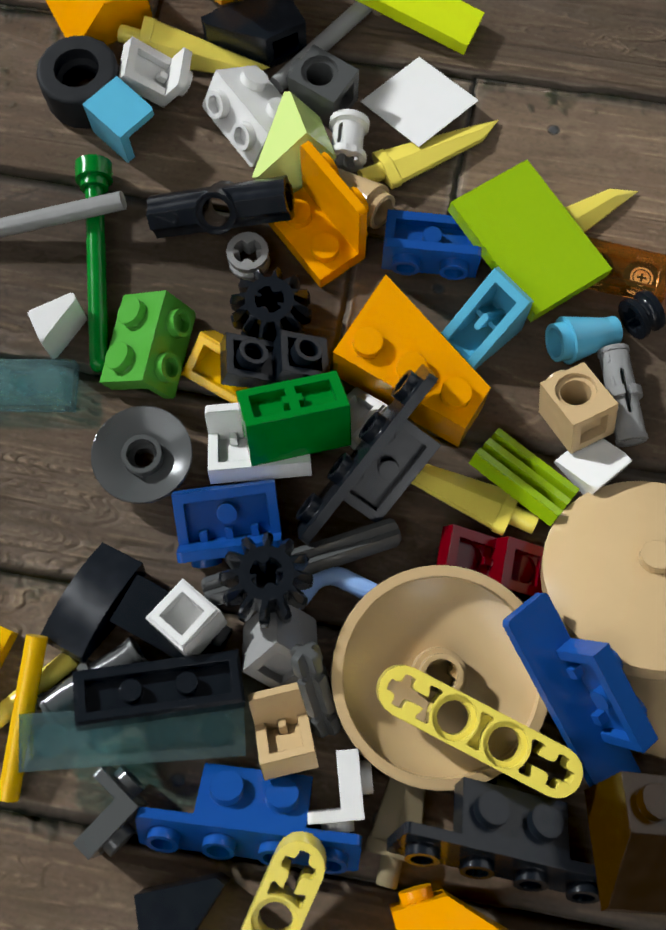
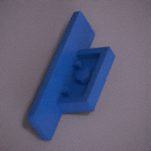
(582, 690)
(245, 818)

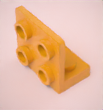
(328, 220)

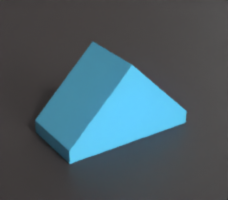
(488, 318)

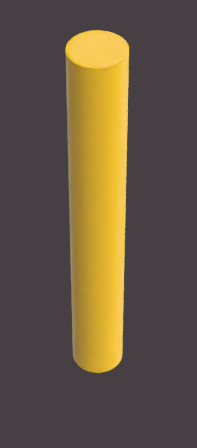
(24, 703)

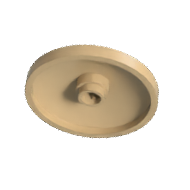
(610, 572)
(452, 630)

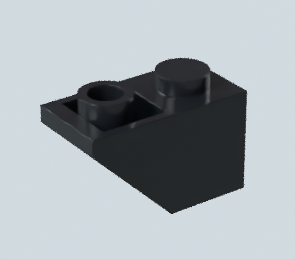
(258, 30)

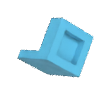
(116, 114)

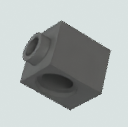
(323, 82)

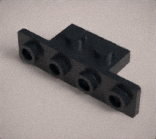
(383, 462)
(503, 837)

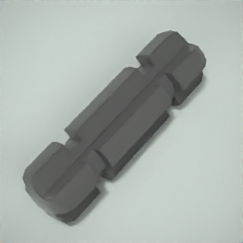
(315, 689)

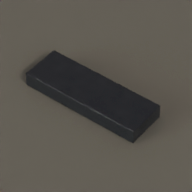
(157, 690)

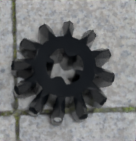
(283, 295)
(273, 597)

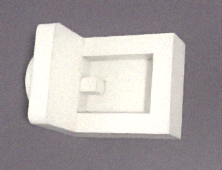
(154, 73)
(354, 782)

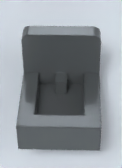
(112, 827)

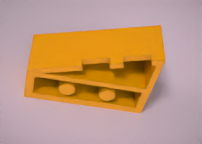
(396, 337)

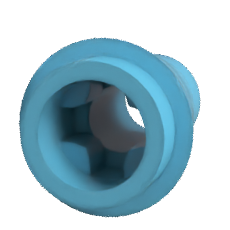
(580, 337)

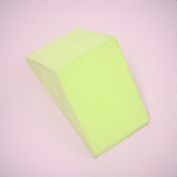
(290, 129)

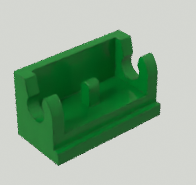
(295, 417)

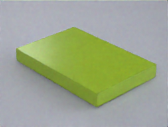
(530, 237)

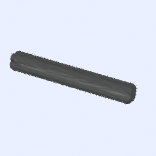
(325, 554)

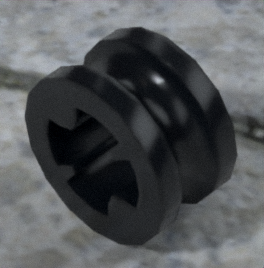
(642, 314)

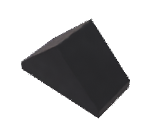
(178, 903)

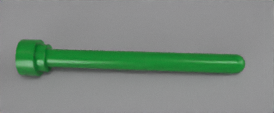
(94, 177)

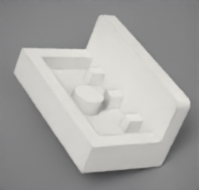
(243, 108)
(229, 452)

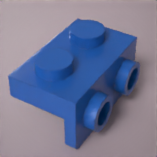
(428, 245)
(220, 516)

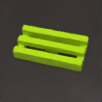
(524, 476)

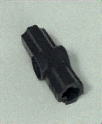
(248, 201)

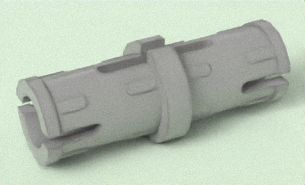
(621, 384)

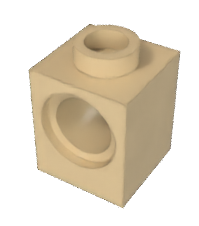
(581, 423)

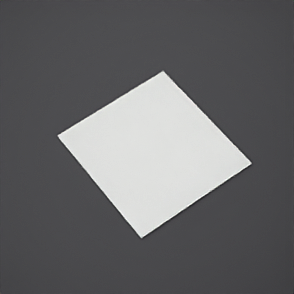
(419, 101)

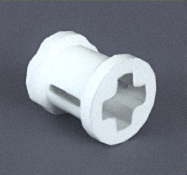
(349, 139)

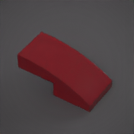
(504, 559)

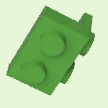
(148, 343)

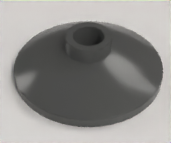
(131, 435)

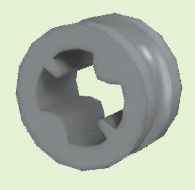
(249, 243)

